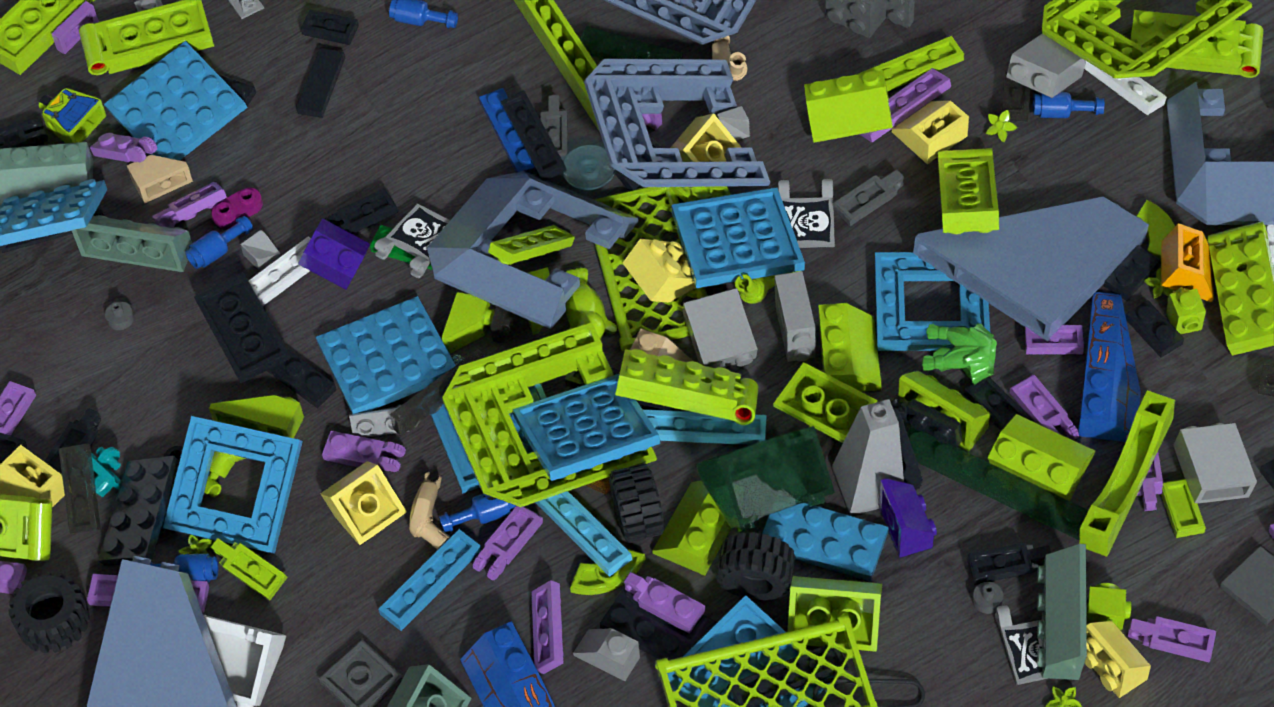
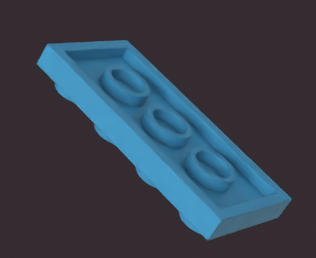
(829, 539)

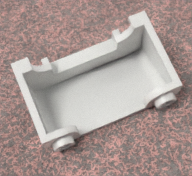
(246, 658)

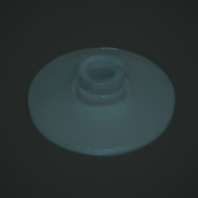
(588, 159)

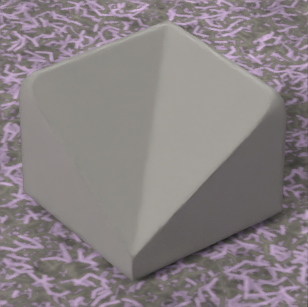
(735, 122)
(260, 250)

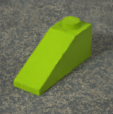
(264, 414)

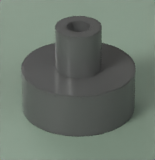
(119, 315)
(987, 597)

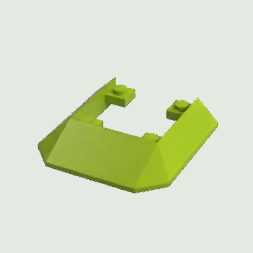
(1084, 30)
(495, 385)

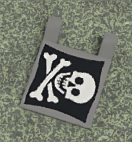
(811, 217)
(413, 236)
(1021, 646)

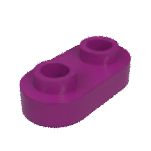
(237, 207)

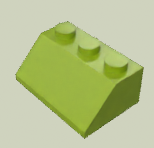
(848, 106)
(849, 346)
(927, 390)
(822, 401)
(1041, 456)
(693, 531)
(822, 600)

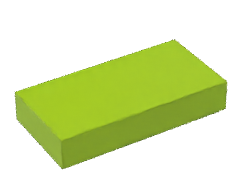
(1181, 509)

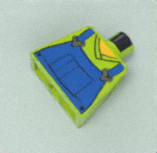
(72, 115)

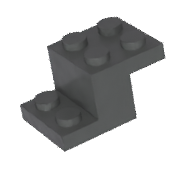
(867, 15)

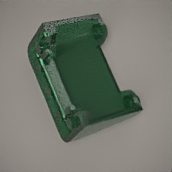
(767, 477)

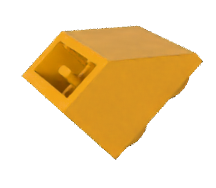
(1187, 262)

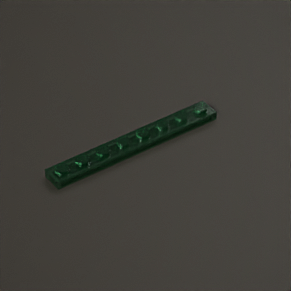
(997, 484)

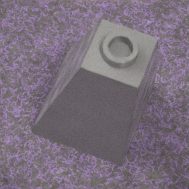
(868, 456)

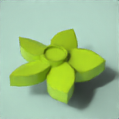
(1000, 125)
(1156, 283)
(196, 546)
(1064, 700)

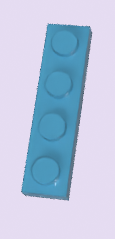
(429, 580)

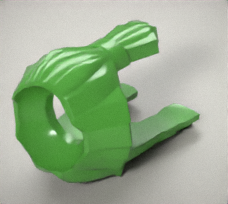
(972, 351)

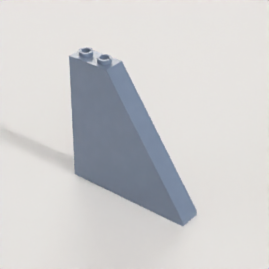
(1039, 260)
(157, 644)

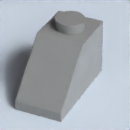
(609, 651)

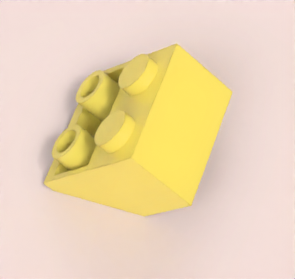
(933, 129)
(660, 269)
(30, 477)
(1114, 658)

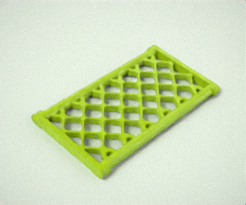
(619, 201)
(841, 623)

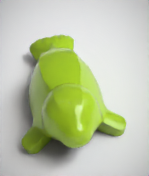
(587, 307)

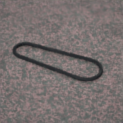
(889, 681)

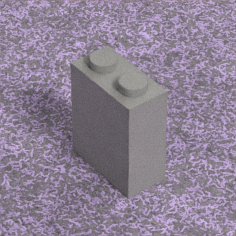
(1045, 66)
(795, 316)
(720, 330)
(1214, 463)

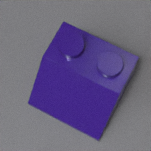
(334, 254)
(906, 517)

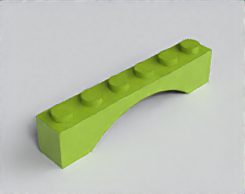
(1113, 504)

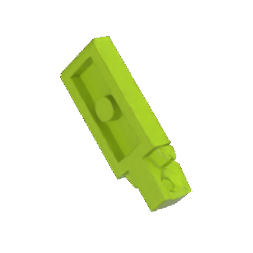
(250, 568)

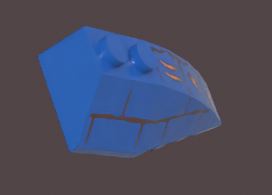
(1110, 374)
(504, 671)

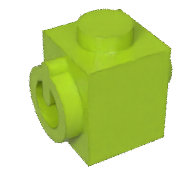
(1185, 310)
(1107, 603)

